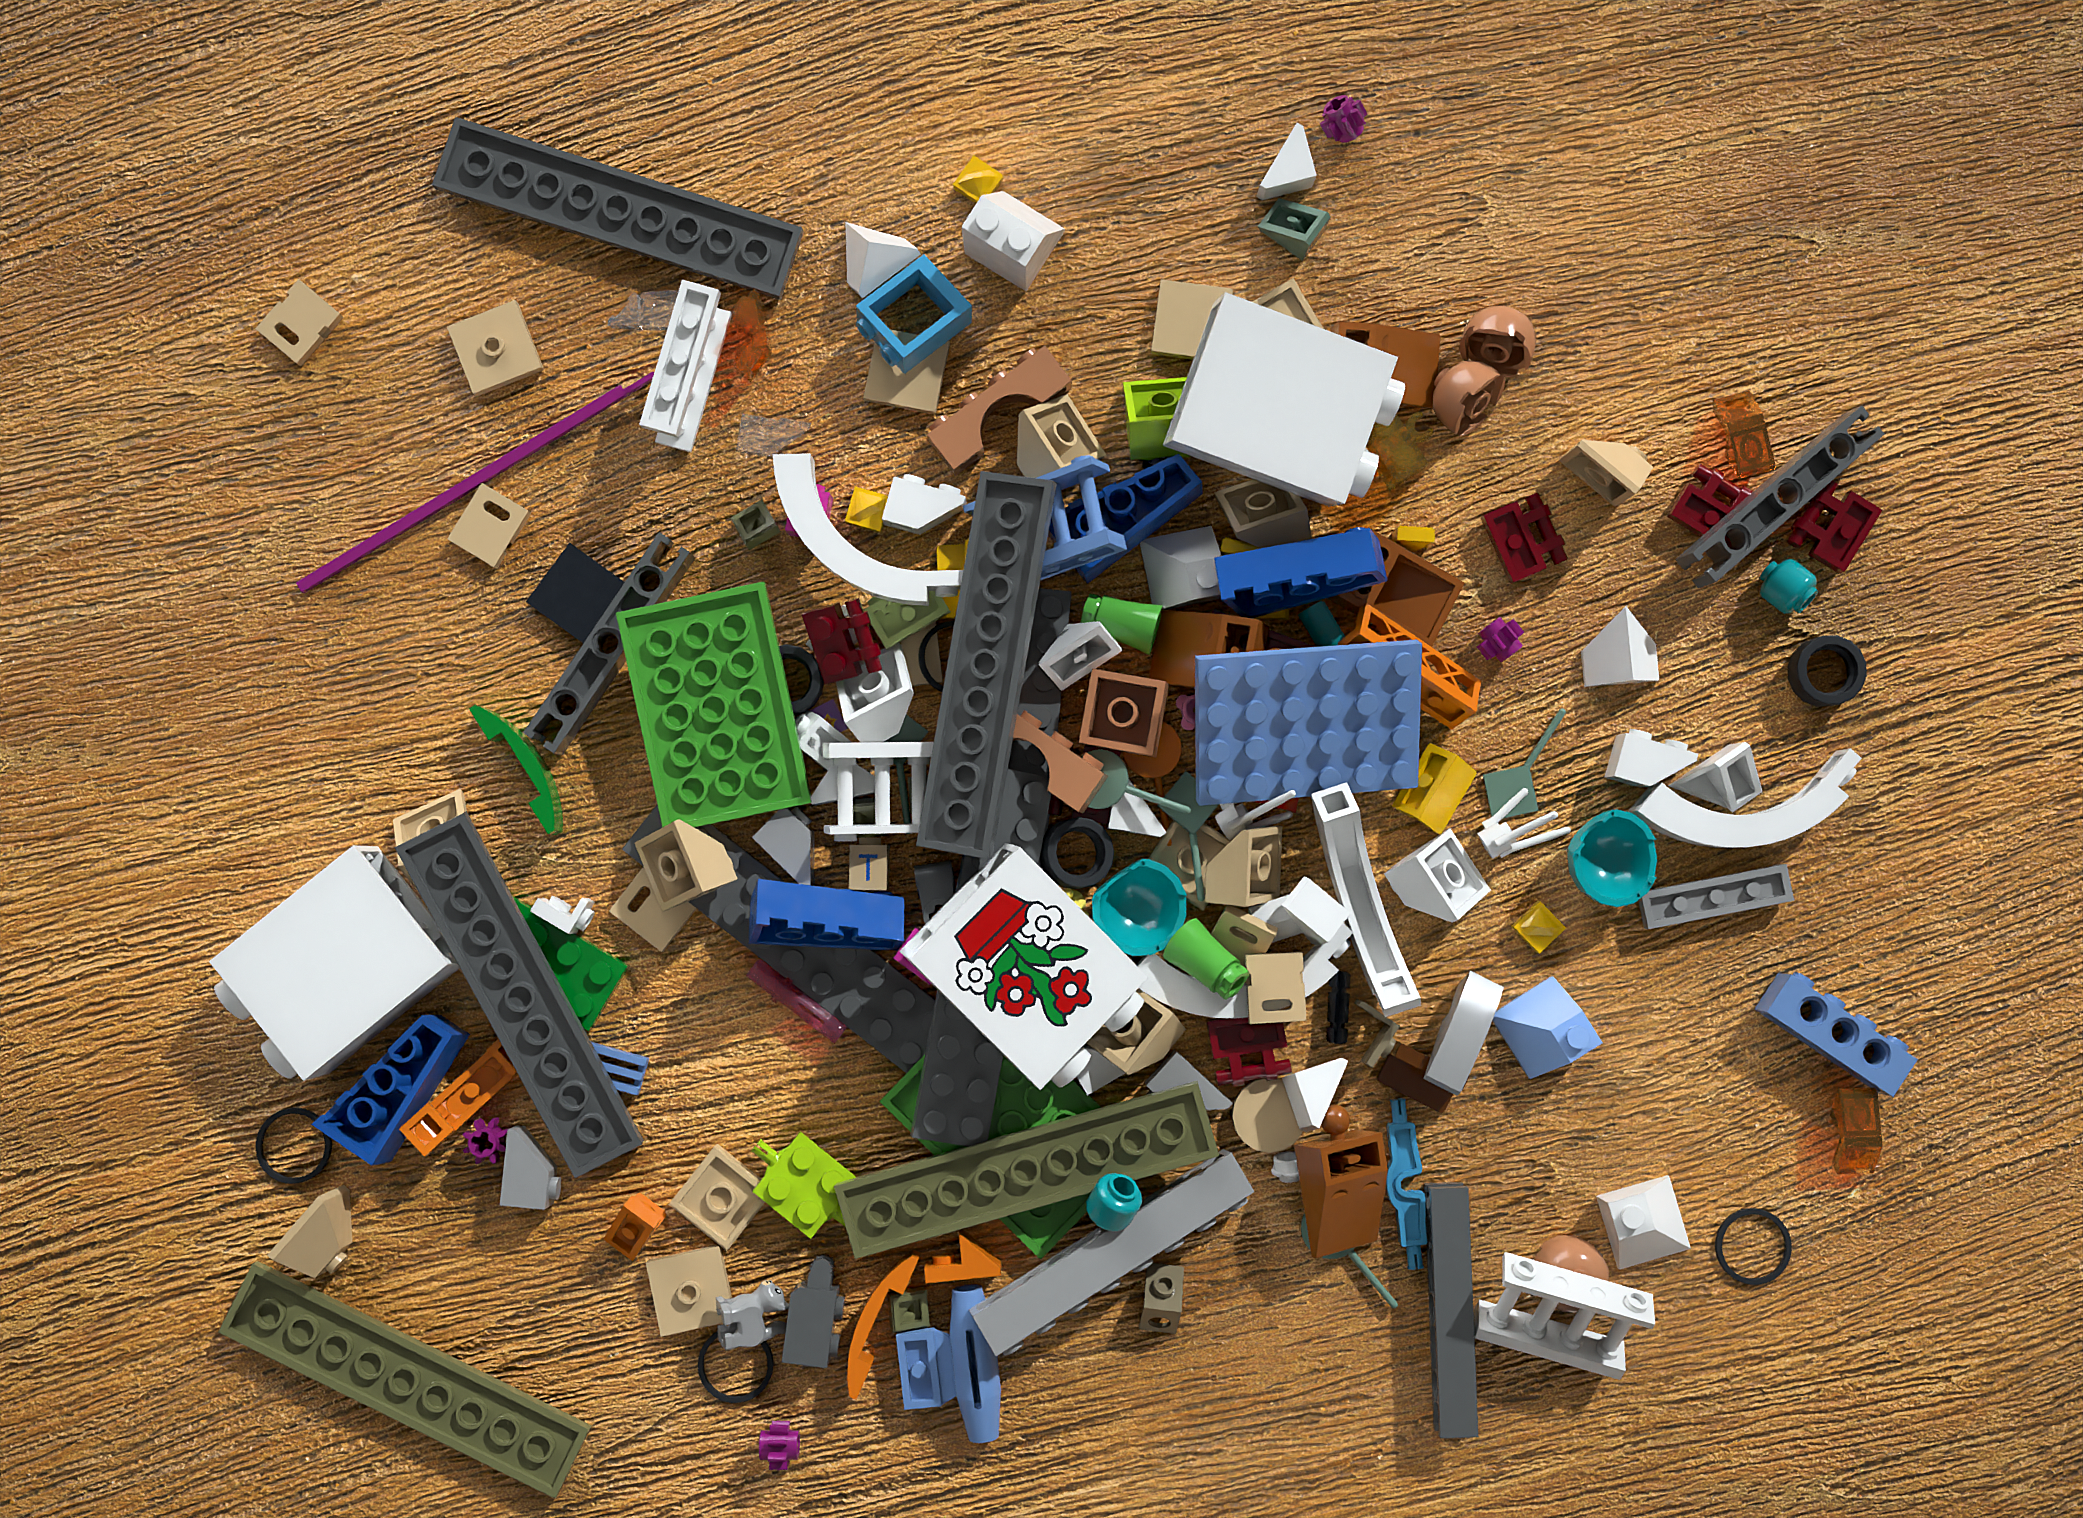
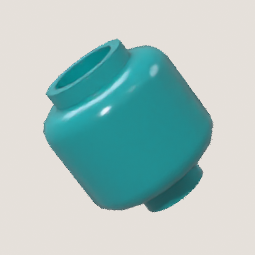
(1788, 586)
(1114, 1202)

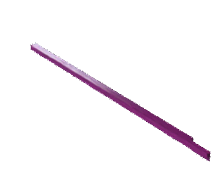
(470, 484)

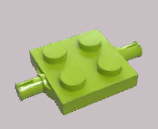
(801, 1183)

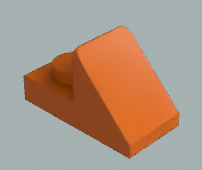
(634, 1225)
(974, 1262)

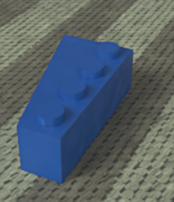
(1136, 507)
(1299, 572)
(824, 917)
(393, 1090)

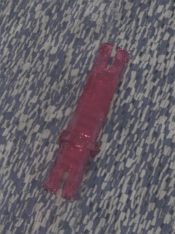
(790, 996)

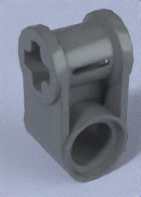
(934, 886)

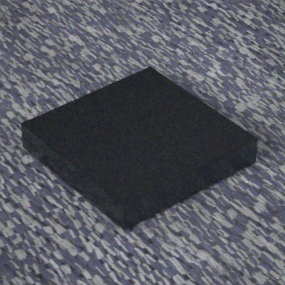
(575, 592)

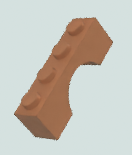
(1031, 382)
(1071, 777)

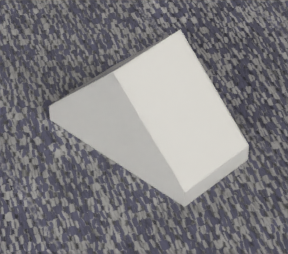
(1291, 169)
(1078, 652)
(827, 789)
(1134, 816)
(1315, 912)
(1097, 1072)
(1312, 1092)

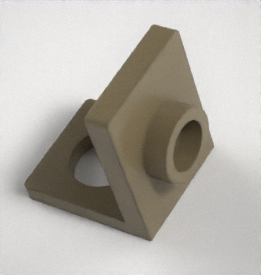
(1383, 1041)
(1162, 1297)

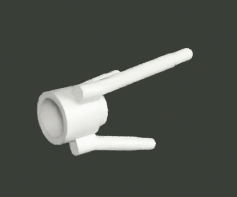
(1237, 818)
(1502, 840)

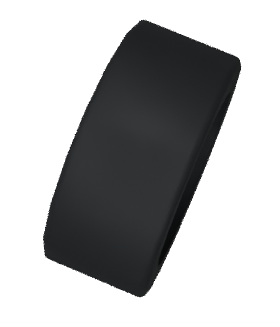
(1854, 664)
(816, 681)
(1103, 848)

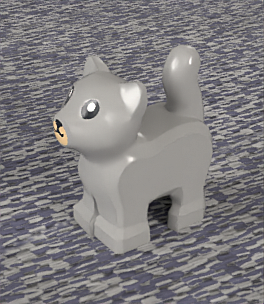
(745, 1317)

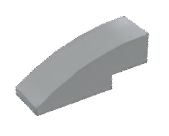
(1463, 1032)

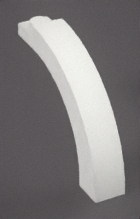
(805, 511)
(1695, 825)
(1357, 891)
(1191, 996)

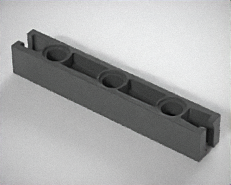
(1764, 512)
(592, 668)
(1451, 1310)

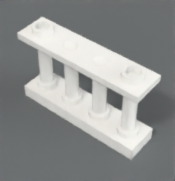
(686, 366)
(881, 756)
(1556, 1340)

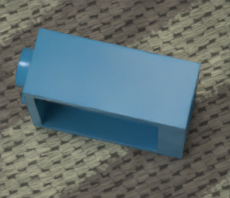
(939, 289)

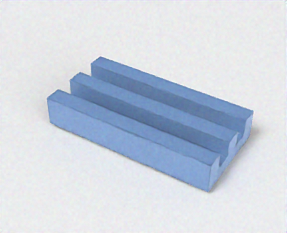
(625, 1056)

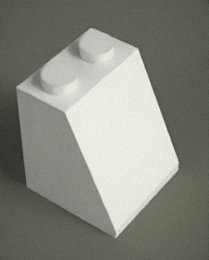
(1009, 237)

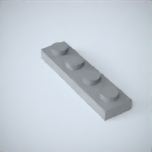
(1716, 896)

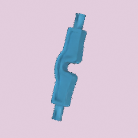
(1408, 1204)

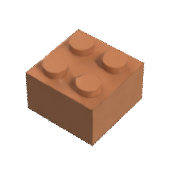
(1124, 713)

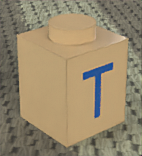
(869, 865)

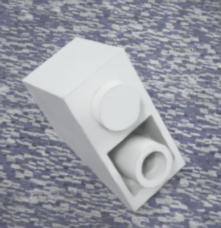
(920, 507)
(1645, 762)

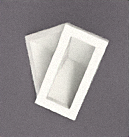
(874, 257)
(1620, 654)
(1724, 778)

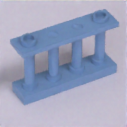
(1099, 540)

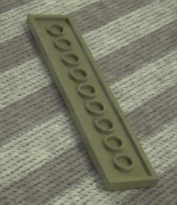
(1025, 1169)
(405, 1379)

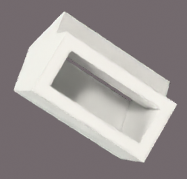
(1275, 914)

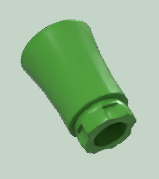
(1125, 620)
(1206, 959)

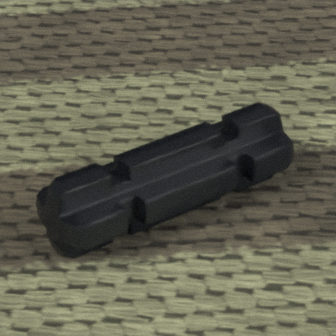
(1338, 1008)

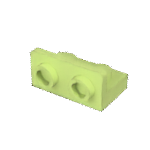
(899, 621)

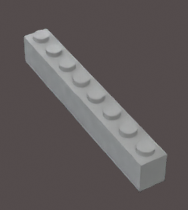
(1105, 1255)

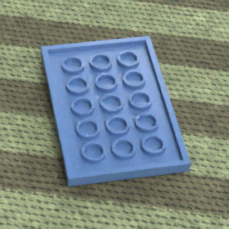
(1307, 721)

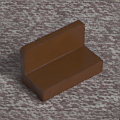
(1405, 1073)

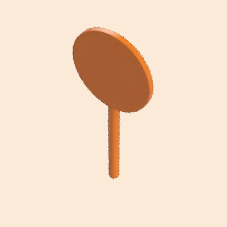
(1167, 759)

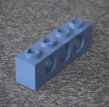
(1890, 1060)

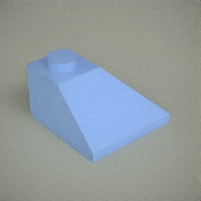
(1545, 1028)

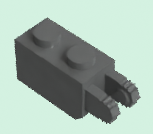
(812, 1317)

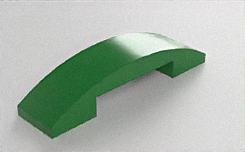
(547, 805)

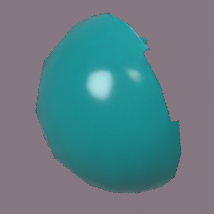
(1613, 858)
(1140, 907)

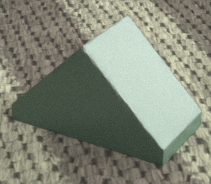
(1294, 226)

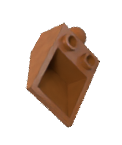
(1415, 352)
(1415, 592)
(1192, 634)
(1342, 1189)

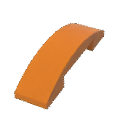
(460, 1100)
(860, 1361)

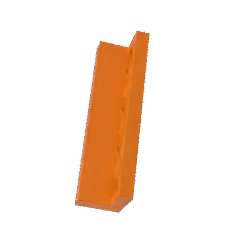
(1440, 692)

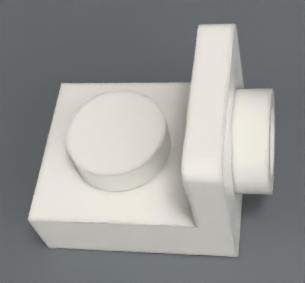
(814, 732)
(557, 913)

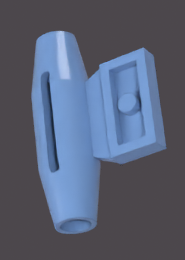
(953, 1365)

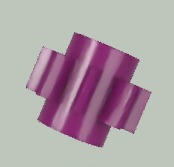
(1343, 118)
(1500, 639)
(477, 1145)
(779, 1445)

